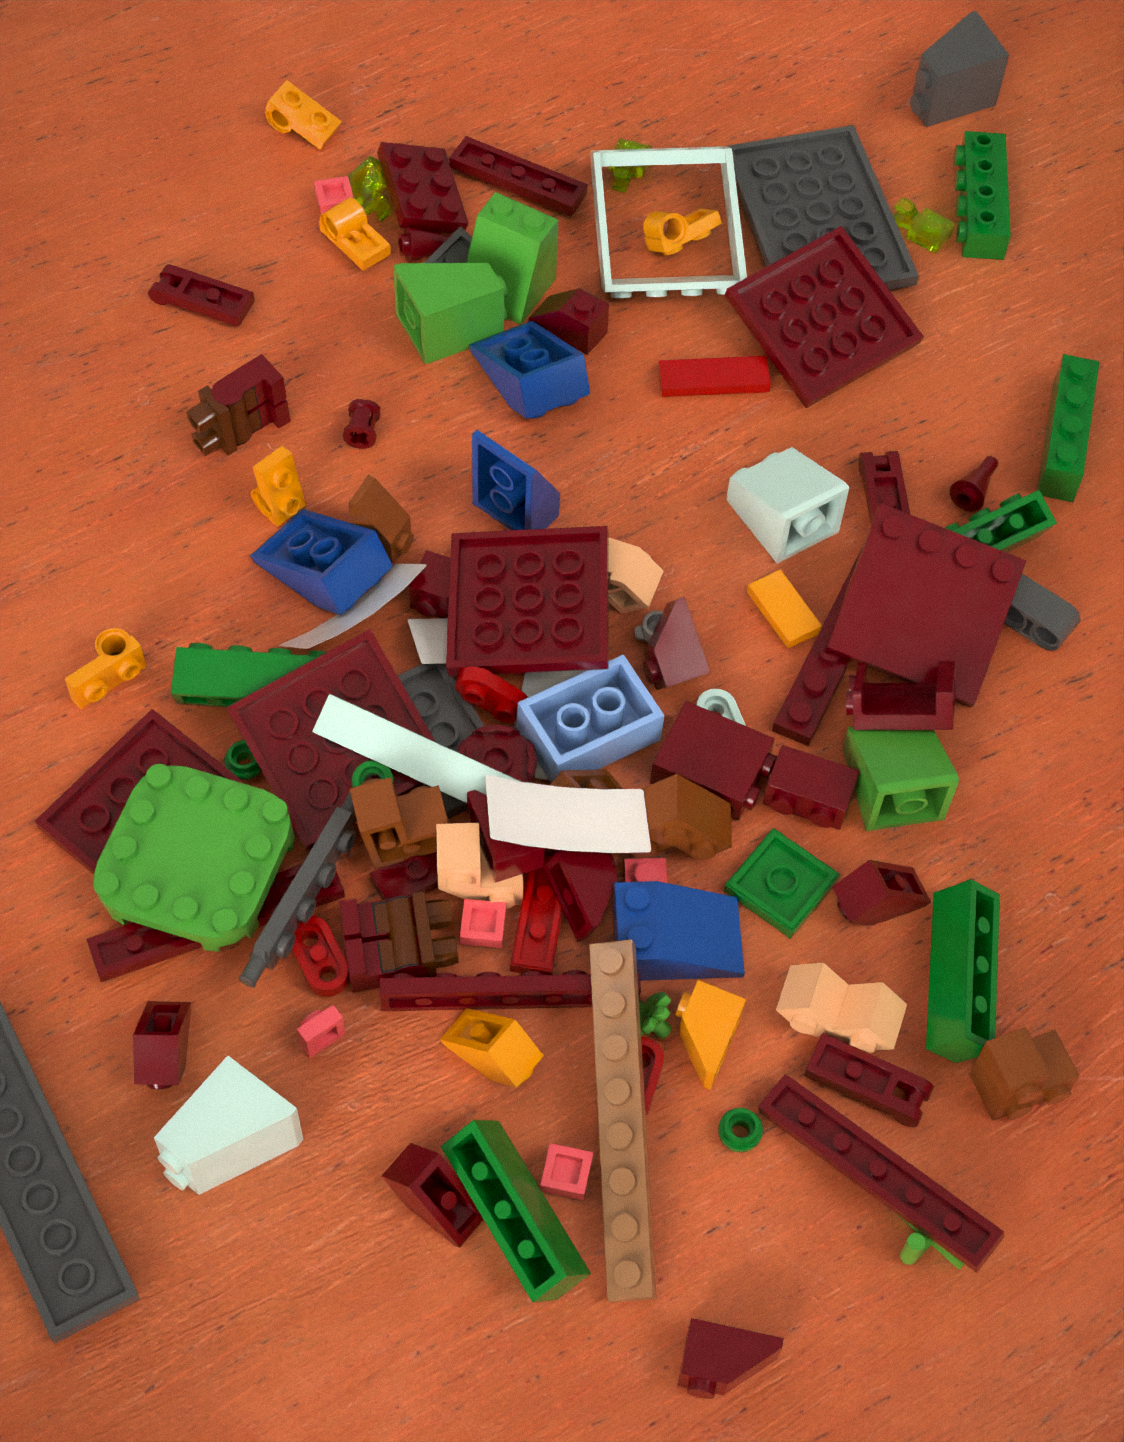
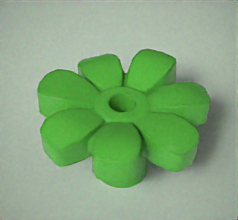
(654, 1015)

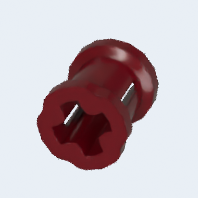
(361, 424)

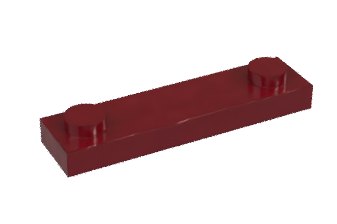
(518, 176)

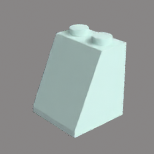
(788, 502)
(226, 1130)

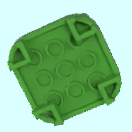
(194, 855)

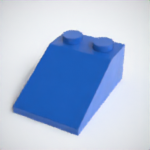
(533, 369)
(510, 487)
(324, 559)
(679, 930)

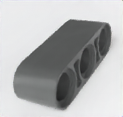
(1041, 615)

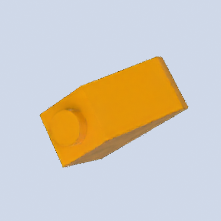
(708, 1027)
(493, 1046)

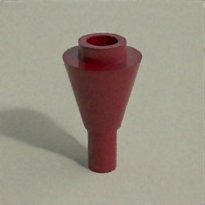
(419, 243)
(971, 489)

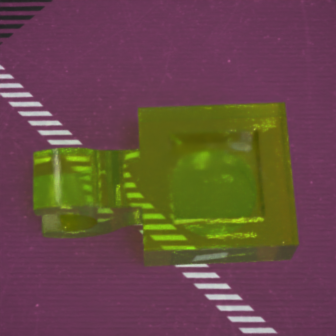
(625, 173)
(367, 184)
(924, 228)

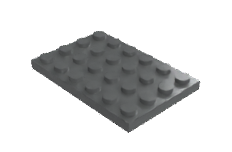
(810, 186)

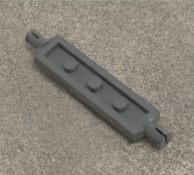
(299, 900)

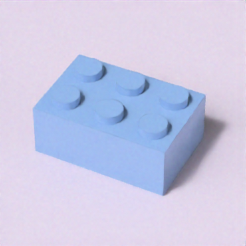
(590, 719)

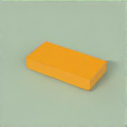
(784, 609)

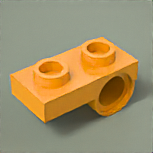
(297, 111)
(680, 229)
(350, 232)
(278, 487)
(107, 670)

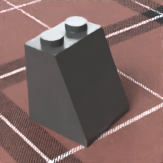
(959, 73)

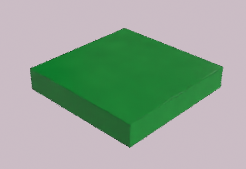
(781, 883)

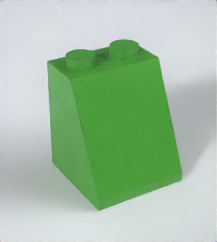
(520, 248)
(448, 305)
(901, 776)

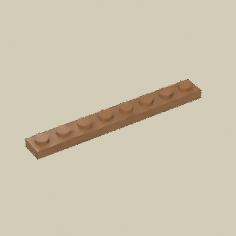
(622, 1123)

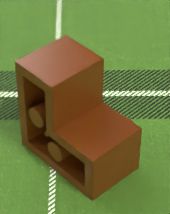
(686, 818)
(395, 824)
(1021, 1072)

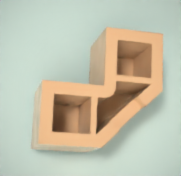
(631, 577)
(464, 868)
(856, 1014)

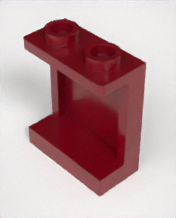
(902, 704)
(716, 756)

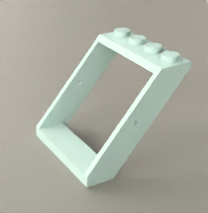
(668, 156)

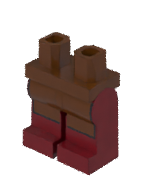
(239, 407)
(395, 938)

